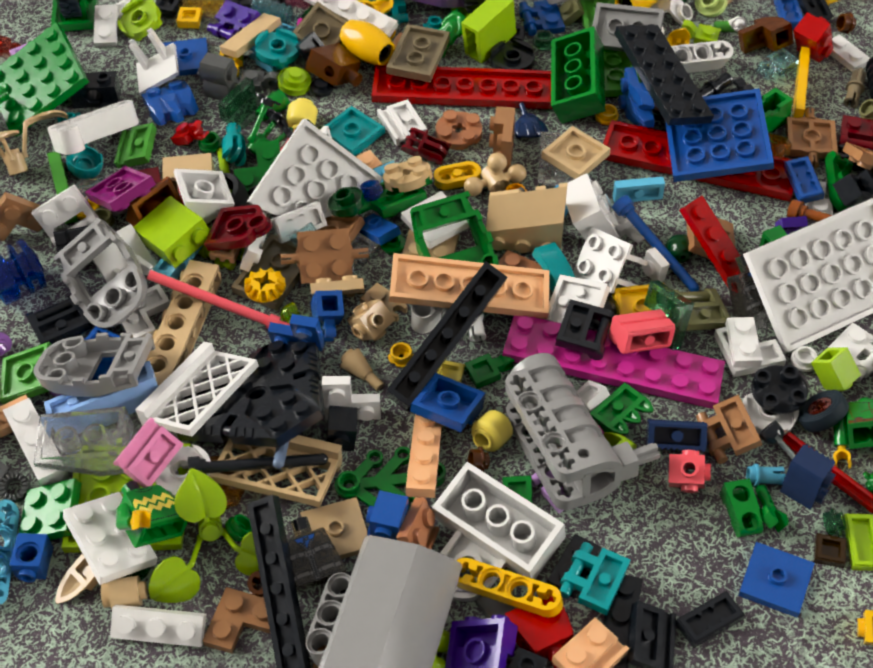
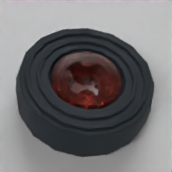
(823, 411)

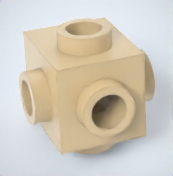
(370, 320)

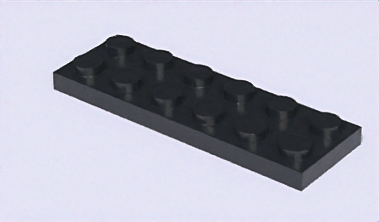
(663, 75)

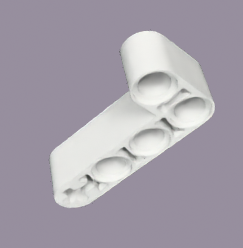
(704, 55)
(71, 135)

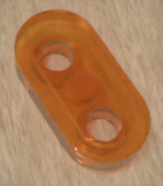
(779, 145)

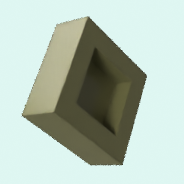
(571, 11)

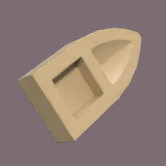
(75, 581)

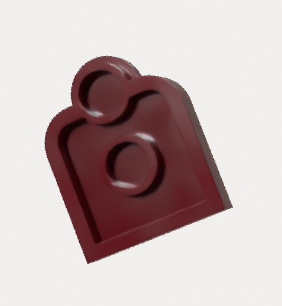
(237, 227)

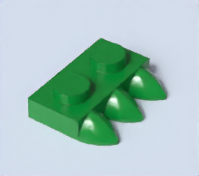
(621, 408)

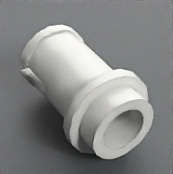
(477, 330)

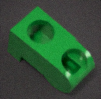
(742, 507)

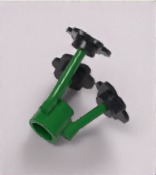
(276, 120)

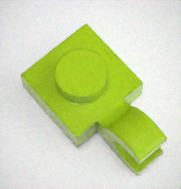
(702, 33)

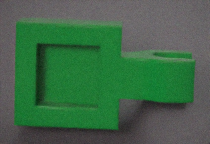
(487, 370)

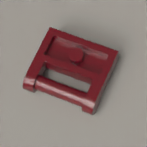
(856, 131)

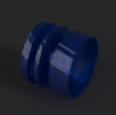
(19, 270)

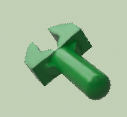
(769, 513)

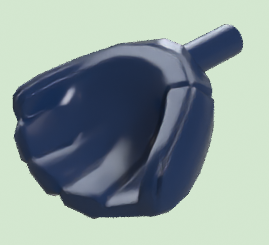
(528, 125)

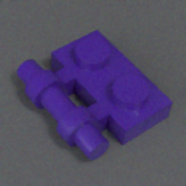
(233, 16)

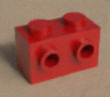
(814, 34)

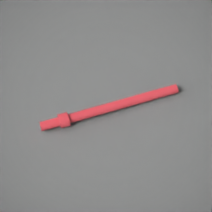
(214, 299)

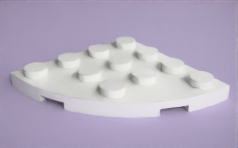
(309, 171)

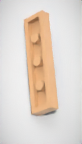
(424, 458)

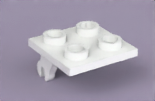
(158, 68)
(604, 259)
(111, 260)

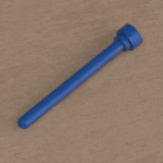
(625, 208)

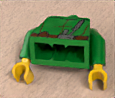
(854, 430)

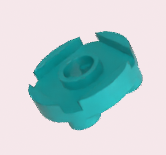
(267, 51)

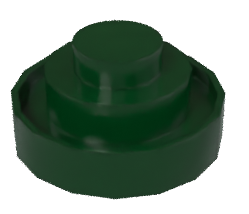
(346, 202)

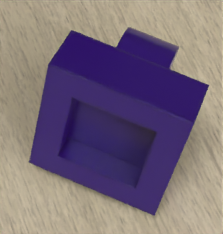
(792, 224)

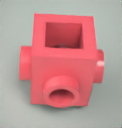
(681, 463)

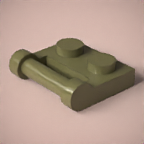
(706, 314)

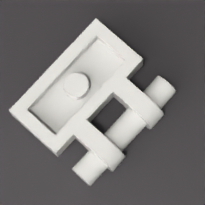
(858, 342)

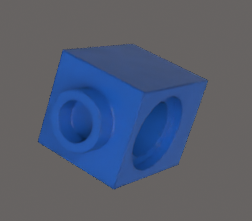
(27, 547)

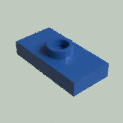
(789, 10)
(804, 180)
(379, 229)

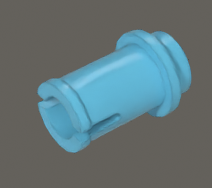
(765, 475)

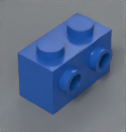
(387, 515)

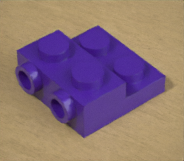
(481, 642)

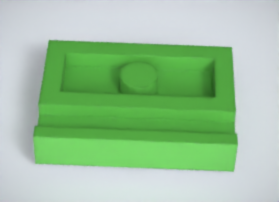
(135, 145)

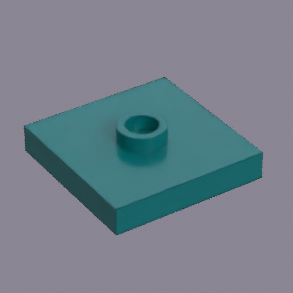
(355, 130)

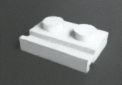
(399, 119)

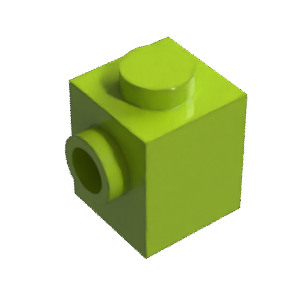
(836, 368)

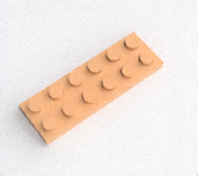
(441, 281)

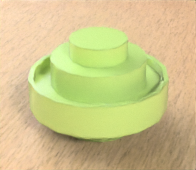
(711, 8)

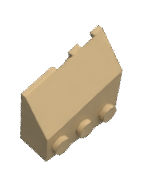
(527, 218)

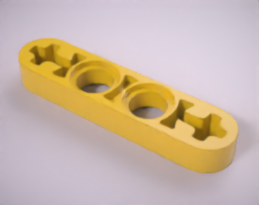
(507, 583)

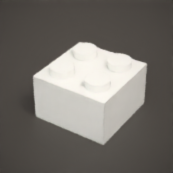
(589, 207)

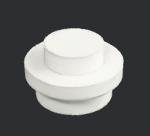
(802, 358)

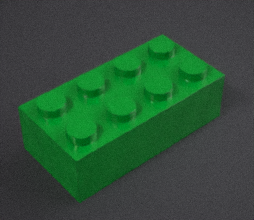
(577, 75)

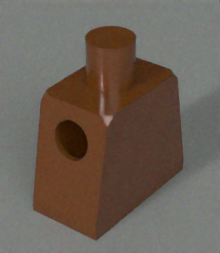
(334, 65)

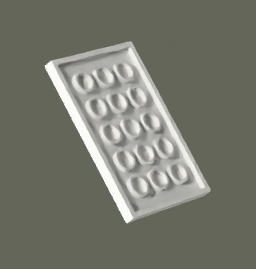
(817, 276)

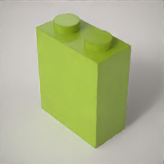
(488, 26)
(172, 231)

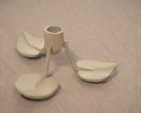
(14, 158)

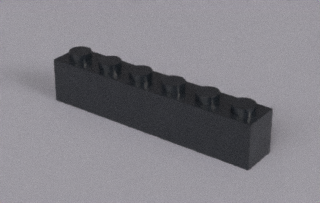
(446, 335)

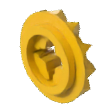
(270, 291)

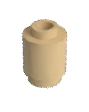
(124, 591)

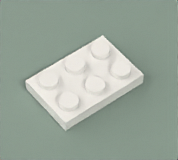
(102, 543)

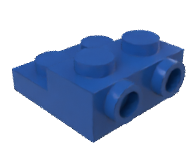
(449, 402)

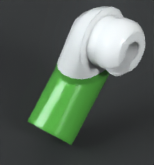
(732, 25)

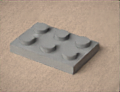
(610, 16)

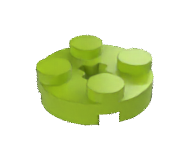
(137, 28)

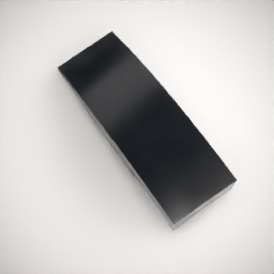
(855, 188)

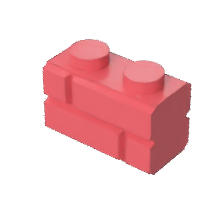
(641, 331)

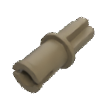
(855, 87)

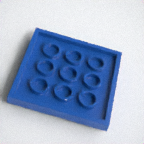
(729, 145)

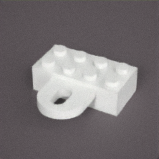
(495, 527)

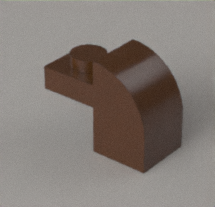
(767, 31)

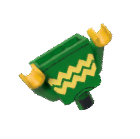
(148, 514)

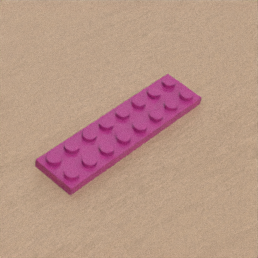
(654, 372)

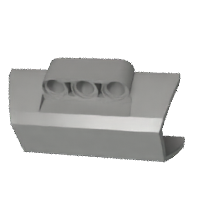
(389, 610)

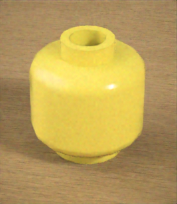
(301, 109)
(491, 430)

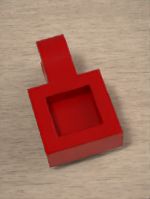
(187, 133)

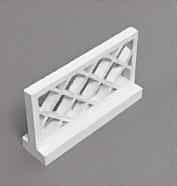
(188, 381)

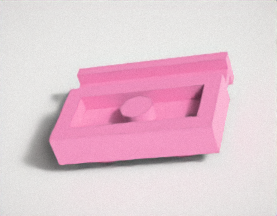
(148, 453)

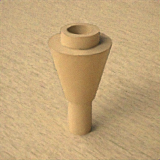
(356, 364)

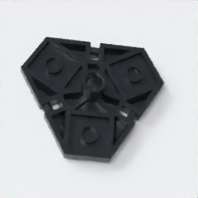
(272, 403)

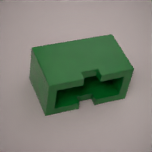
(776, 108)

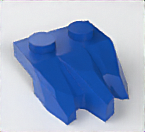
(635, 100)
(170, 102)

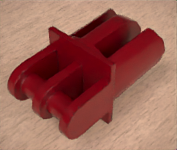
(427, 148)

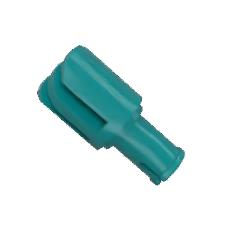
(234, 145)

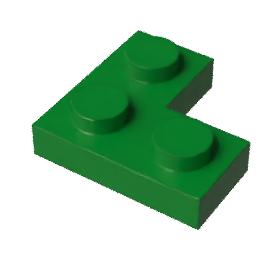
(266, 154)

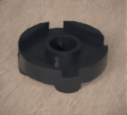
(521, 50)

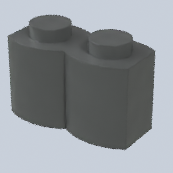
(218, 75)

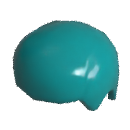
(85, 164)

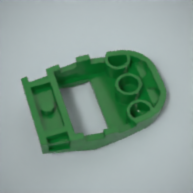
(451, 211)

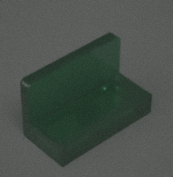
(240, 104)

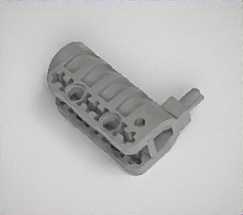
(566, 435)

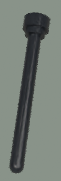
(254, 463)

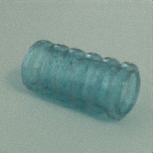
(273, 8)

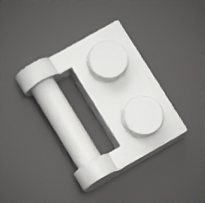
(63, 208)

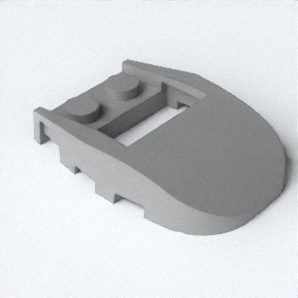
(116, 298)
(72, 362)

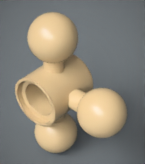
(494, 177)

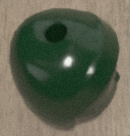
(678, 247)

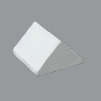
(204, 192)

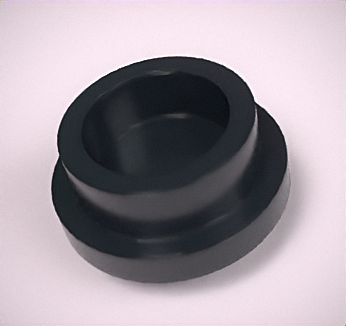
(321, 88)

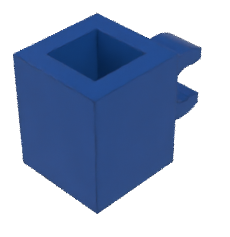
(330, 311)

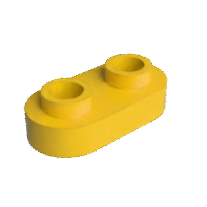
(455, 175)

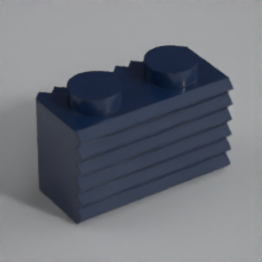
(677, 434)
(808, 477)

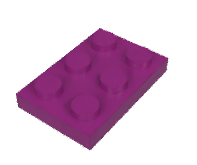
(120, 189)

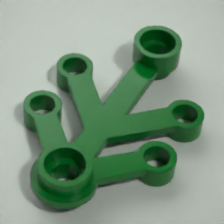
(384, 480)

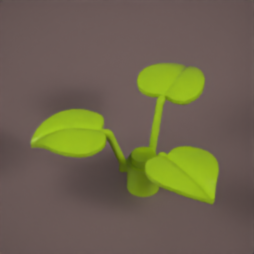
(204, 502)

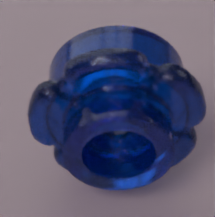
(371, 190)

